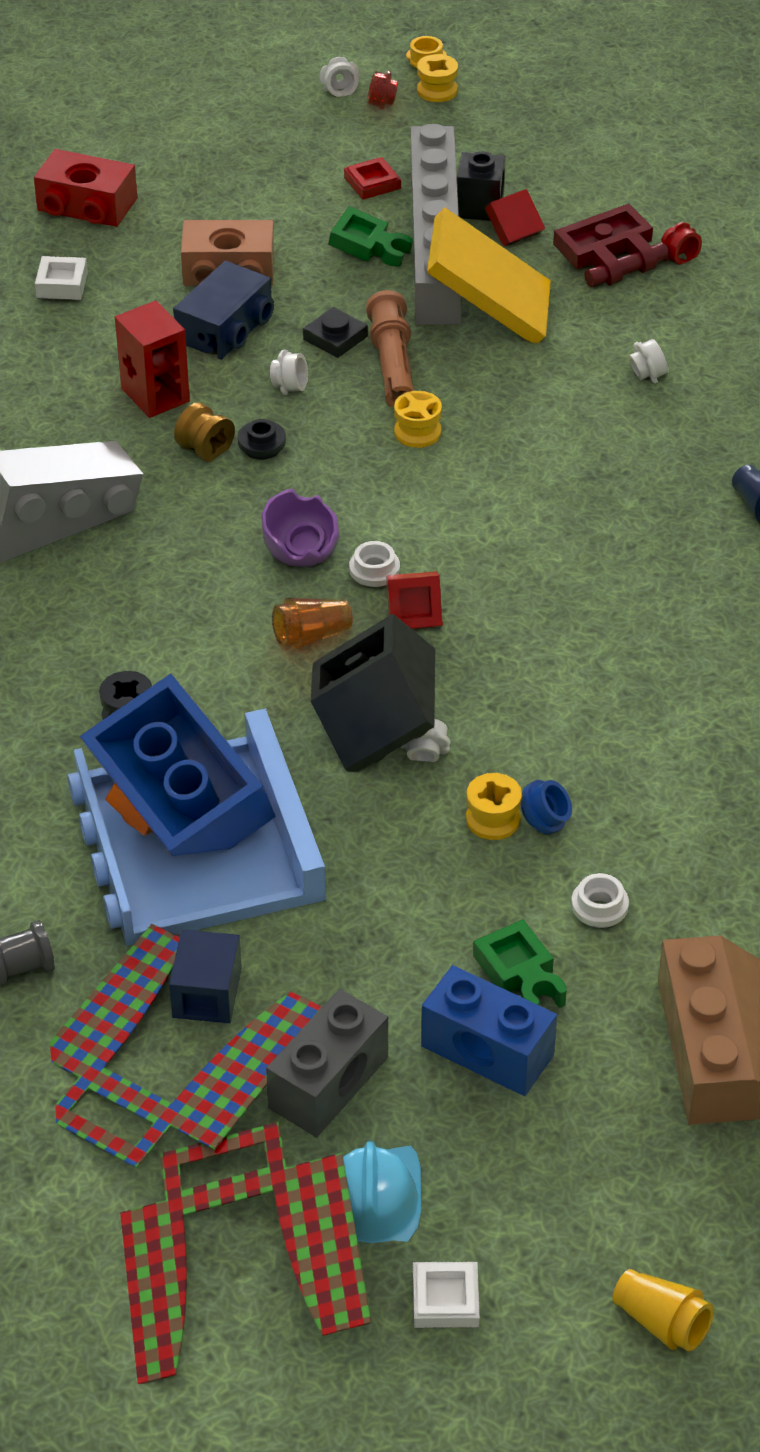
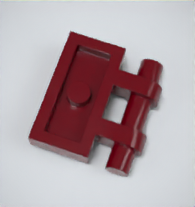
(607, 235)

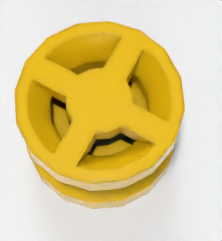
(437, 78)
(417, 419)
(493, 806)

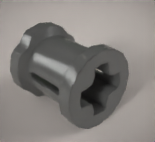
(25, 952)

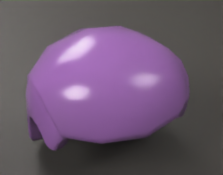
(299, 529)

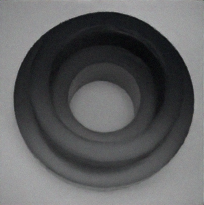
(261, 439)

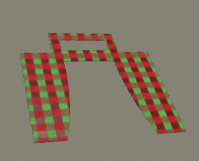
(315, 1226)

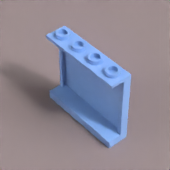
(258, 876)

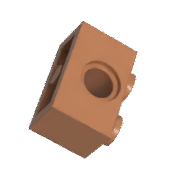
(212, 242)

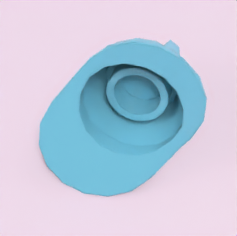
(384, 1192)

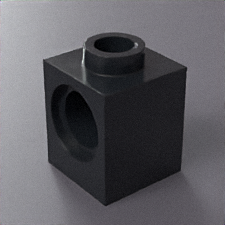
(479, 183)

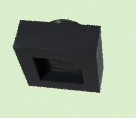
(335, 332)

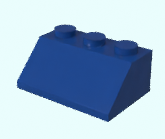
(179, 771)

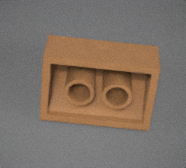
(713, 1026)

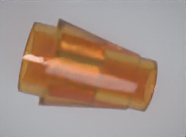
(309, 620)

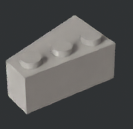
(62, 492)

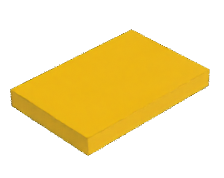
(489, 276)

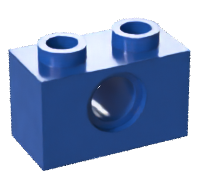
(488, 1030)

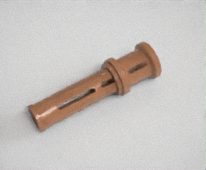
(390, 336)

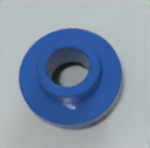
(546, 806)

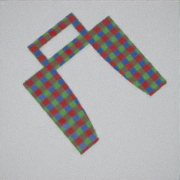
(214, 1096)

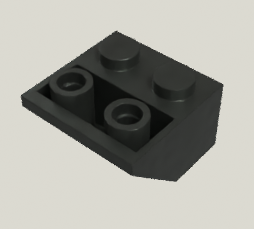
(375, 692)

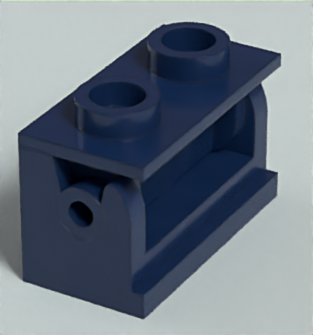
(225, 309)

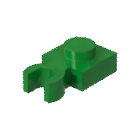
(368, 236)
(519, 961)

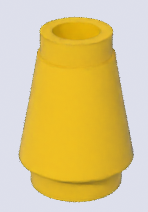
(666, 1309)

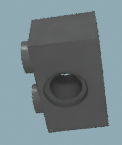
(327, 1062)

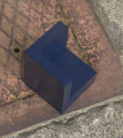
(205, 976)

